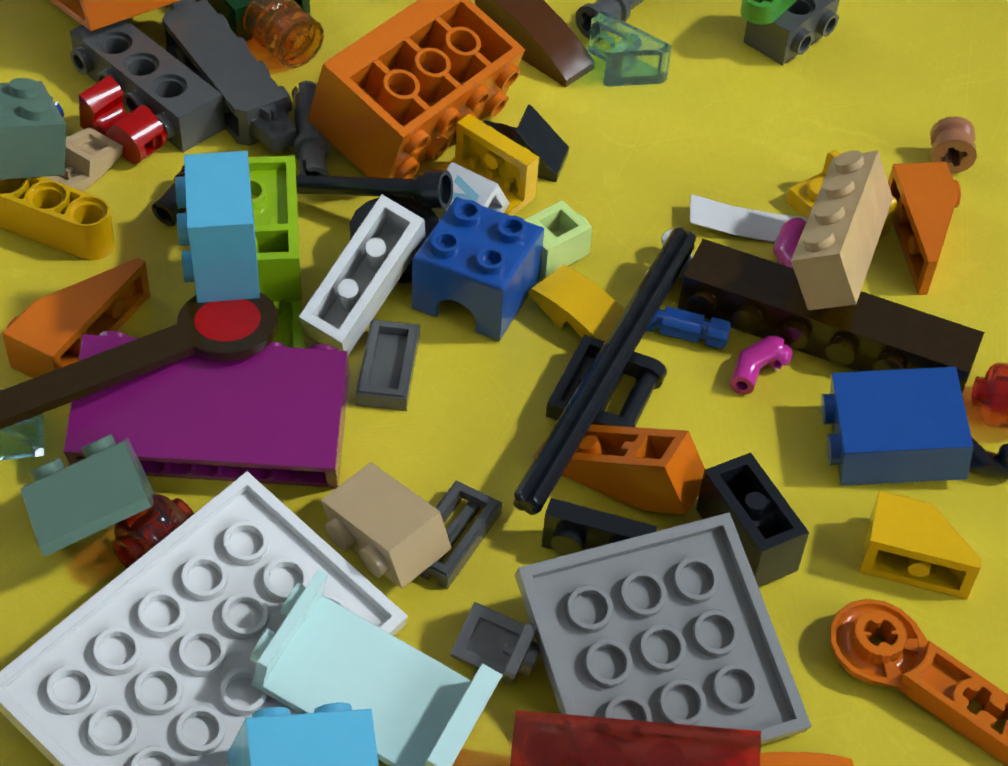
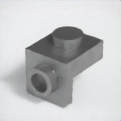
(496, 642)

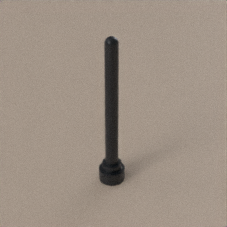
(431, 188)

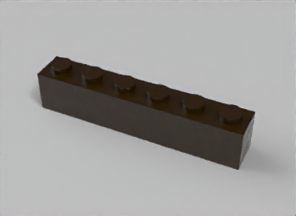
(865, 336)

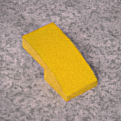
(578, 301)

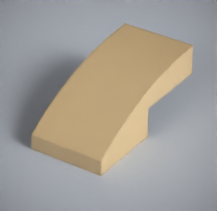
(87, 158)

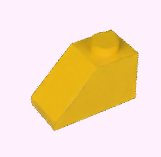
(917, 547)

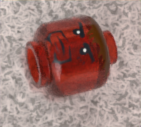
(146, 529)

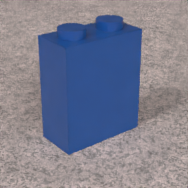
(897, 426)

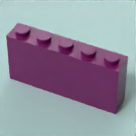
(218, 419)

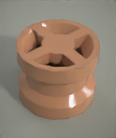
(953, 143)

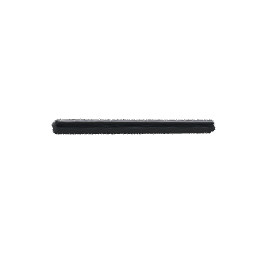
(603, 373)

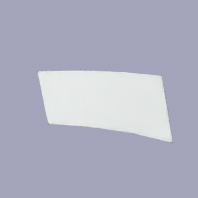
(737, 220)

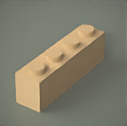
(842, 230)

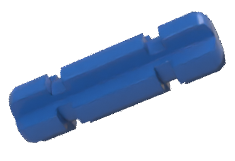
(691, 327)

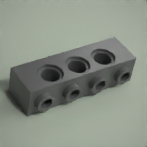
(151, 77)

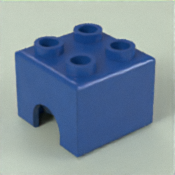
(479, 261)

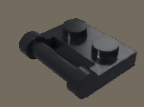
(646, 370)

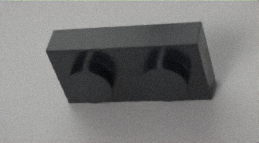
(578, 528)

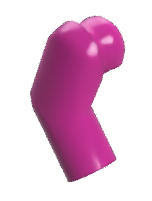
(788, 240)
(752, 359)

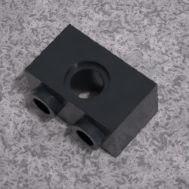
(763, 518)

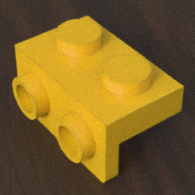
(497, 159)

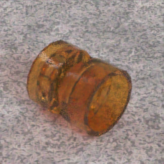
(284, 30)

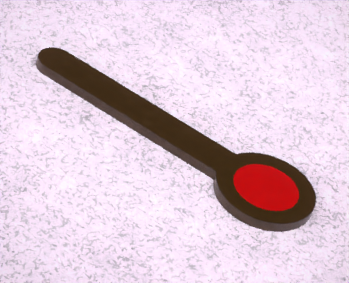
(206, 329)

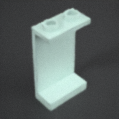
(336, 656)

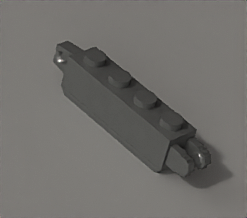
(252, 100)

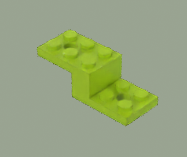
(278, 241)

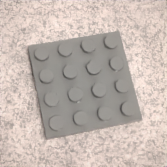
(663, 633)

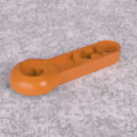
(919, 671)

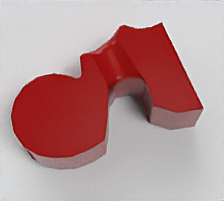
(137, 132)

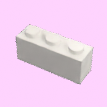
(363, 275)

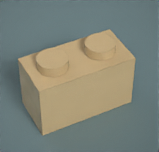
(385, 525)

